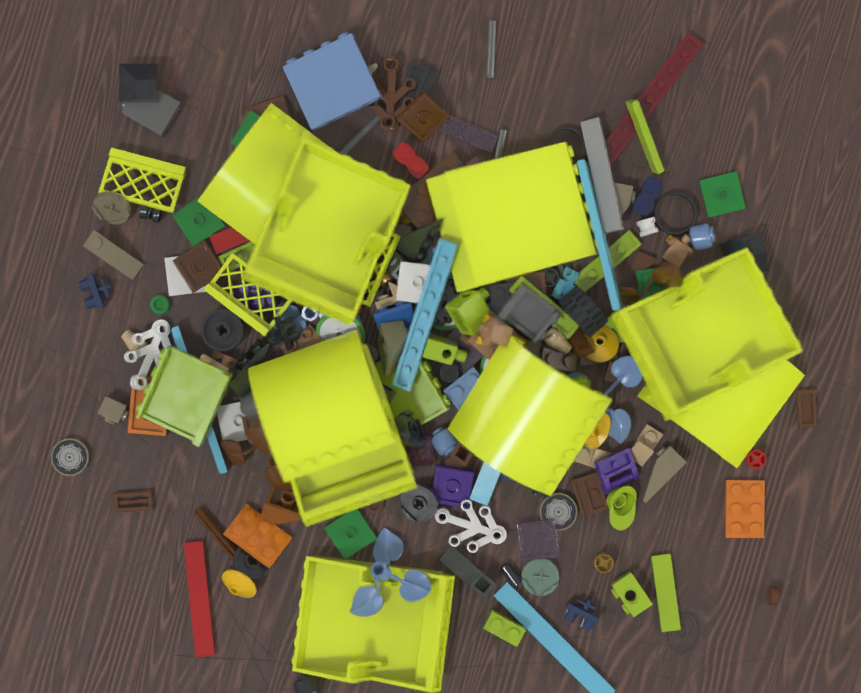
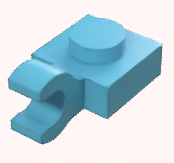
(565, 286)

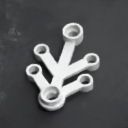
(151, 351)
(473, 526)

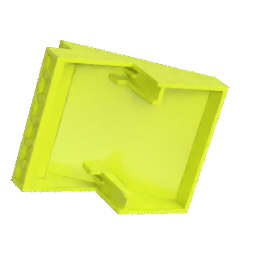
(513, 215)
(326, 231)
(707, 334)
(358, 479)
(395, 646)

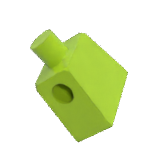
(469, 310)
(437, 344)

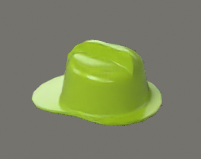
(622, 507)

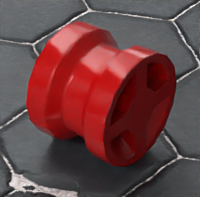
(758, 460)

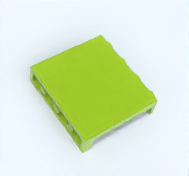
(184, 394)
(424, 398)

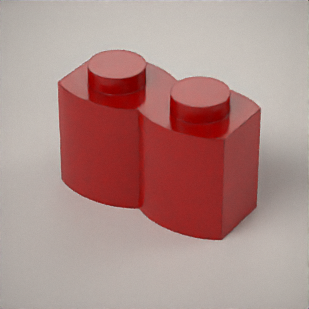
(406, 157)

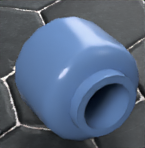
(702, 236)
(444, 441)

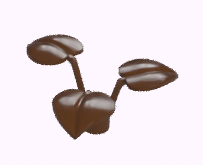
(665, 274)
(235, 455)

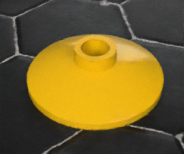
(606, 350)
(599, 433)
(239, 583)

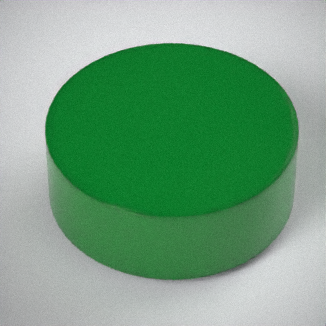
(160, 304)

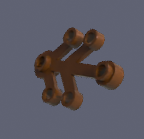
(391, 97)

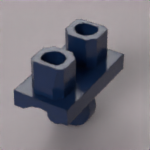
(96, 300)
(573, 610)

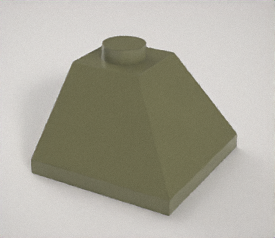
(391, 344)

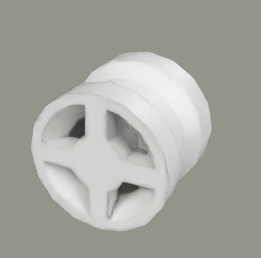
(647, 226)

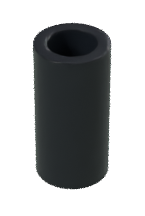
(510, 574)

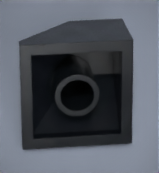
(138, 83)
(755, 246)

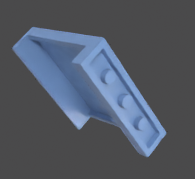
(331, 81)

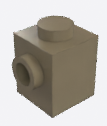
(113, 410)

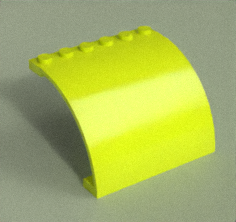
(254, 172)
(319, 406)
(739, 416)
(527, 418)

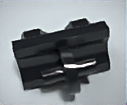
(284, 332)

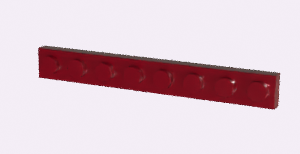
(653, 94)

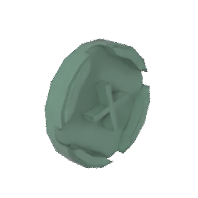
(540, 577)

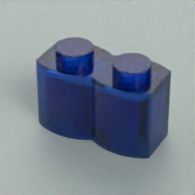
(648, 192)

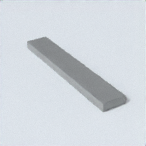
(602, 175)

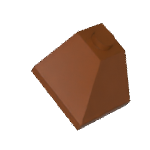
(280, 506)

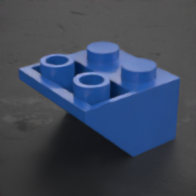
(401, 312)

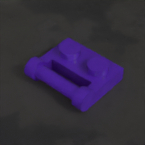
(613, 465)

